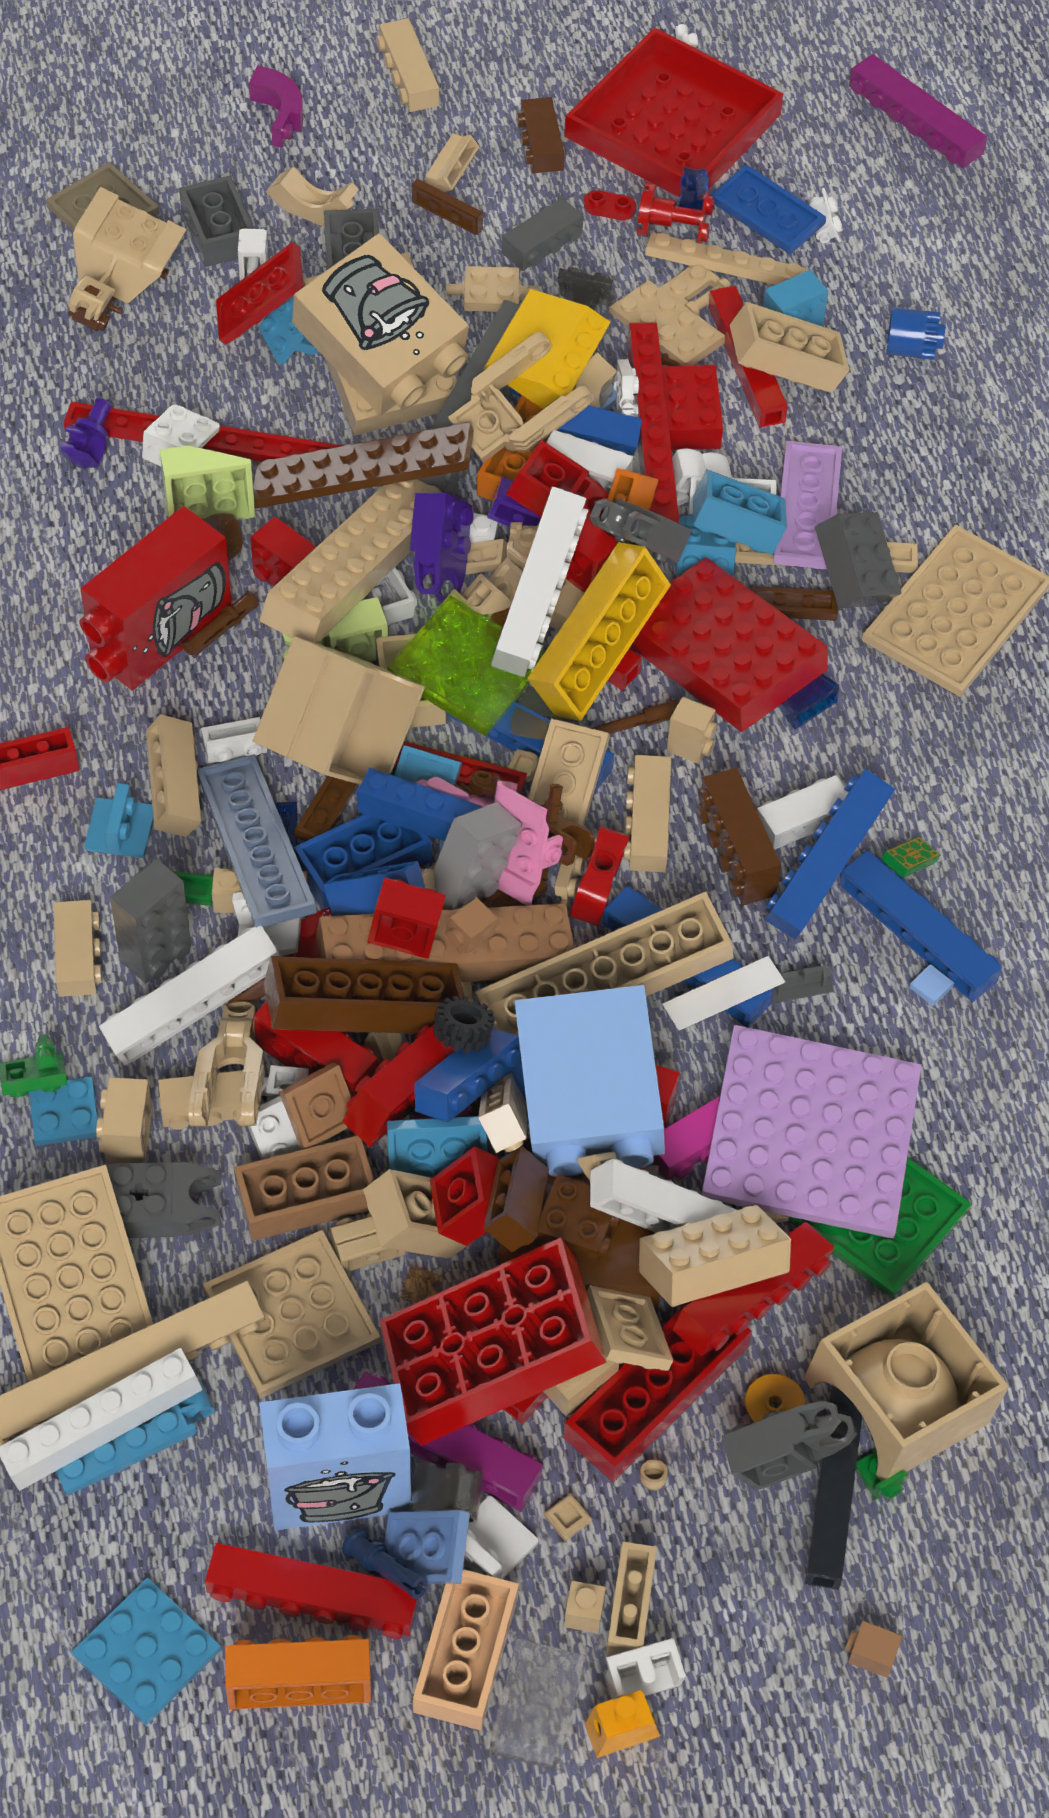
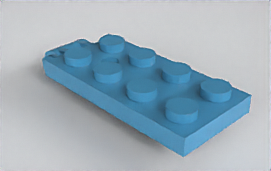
(137, 1444)

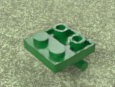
(35, 1073)

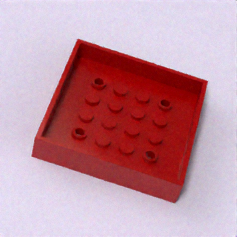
(673, 111)

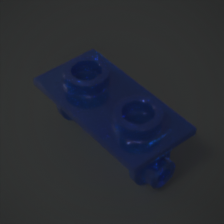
(693, 183)

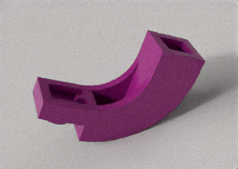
(283, 94)

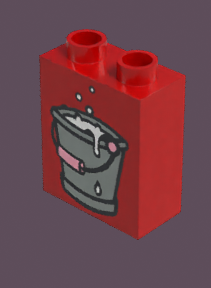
(155, 598)

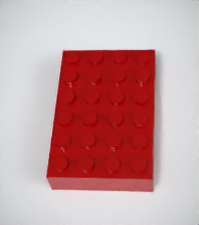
(729, 645)
(492, 1341)

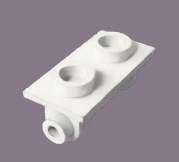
(827, 206)

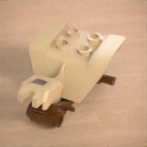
(117, 256)

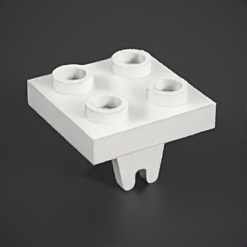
(274, 1131)

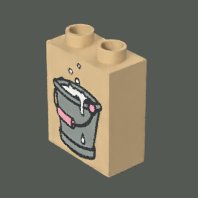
(381, 325)

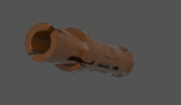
(229, 617)

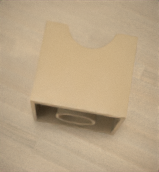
(337, 712)

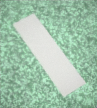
(723, 993)

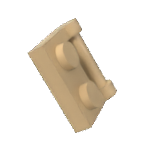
(692, 282)

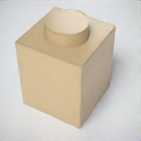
(584, 1606)

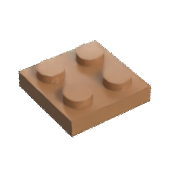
(317, 1105)

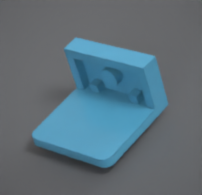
(705, 545)

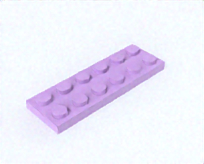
(810, 497)

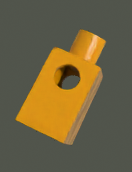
(622, 1723)

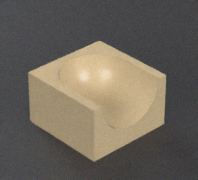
(910, 1378)

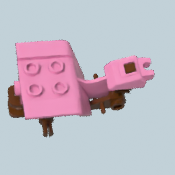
(543, 832)

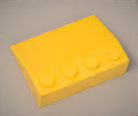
(574, 337)

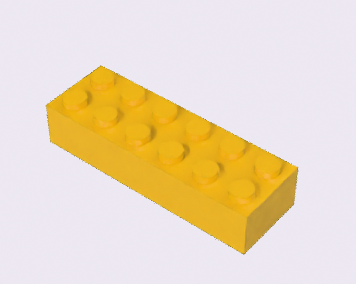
(599, 631)

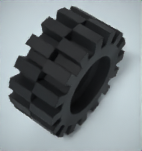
(463, 1024)

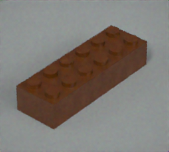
(357, 994)

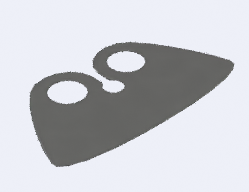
(529, 725)

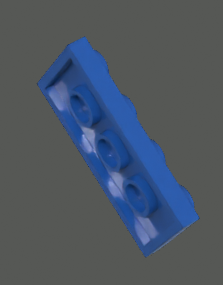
(768, 209)

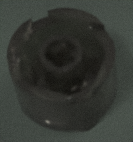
(446, 1489)

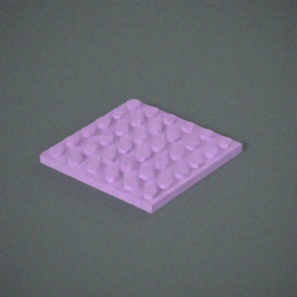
(812, 1131)

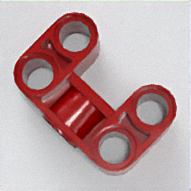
(600, 871)

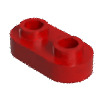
(609, 205)

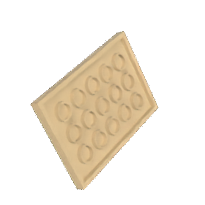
(957, 610)
(68, 1270)

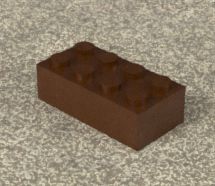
(738, 837)

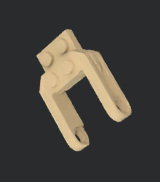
(495, 419)

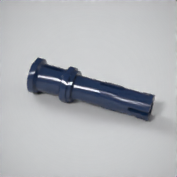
(375, 1558)

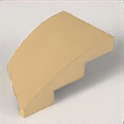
(493, 593)

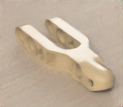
(232, 1046)

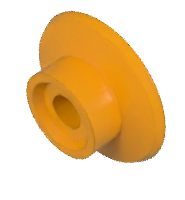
(771, 1389)

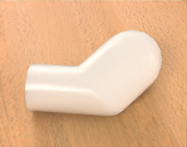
(682, 35)

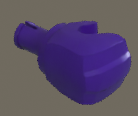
(87, 437)

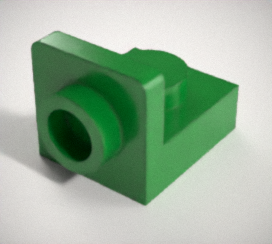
(889, 1487)

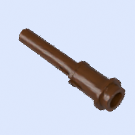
(650, 716)

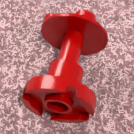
(664, 212)

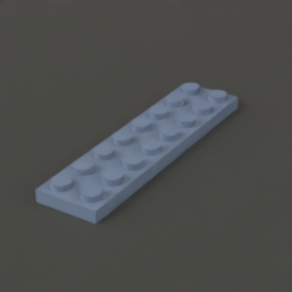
(256, 841)

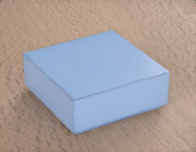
(931, 985)

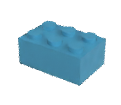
(739, 512)

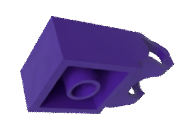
(440, 540)

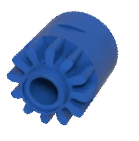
(915, 333)

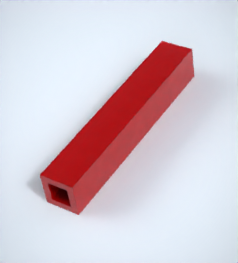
(759, 387)

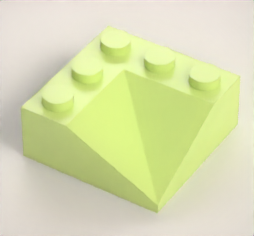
(207, 482)

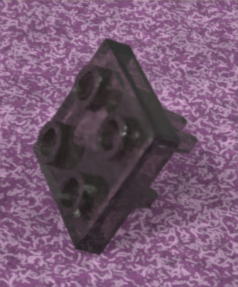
(586, 288)

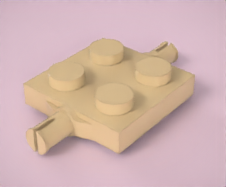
(488, 287)

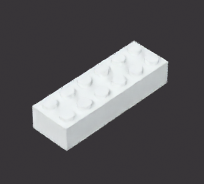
(536, 590)

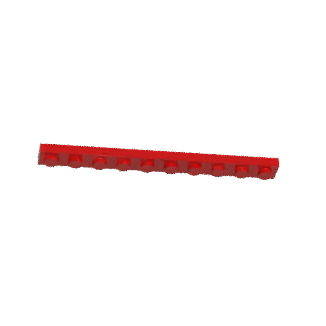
(229, 440)

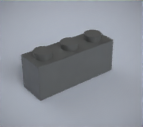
(542, 234)

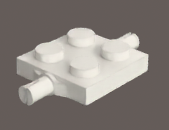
(625, 386)

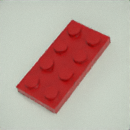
(259, 293)

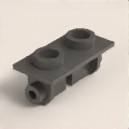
(803, 983)

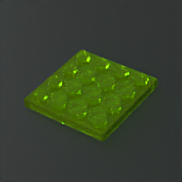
(454, 665)

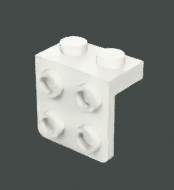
(176, 429)

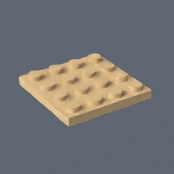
(307, 1311)

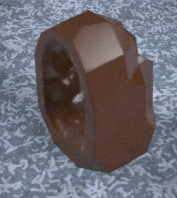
(229, 527)

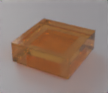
(420, 1285)

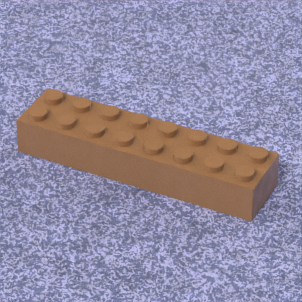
(520, 941)

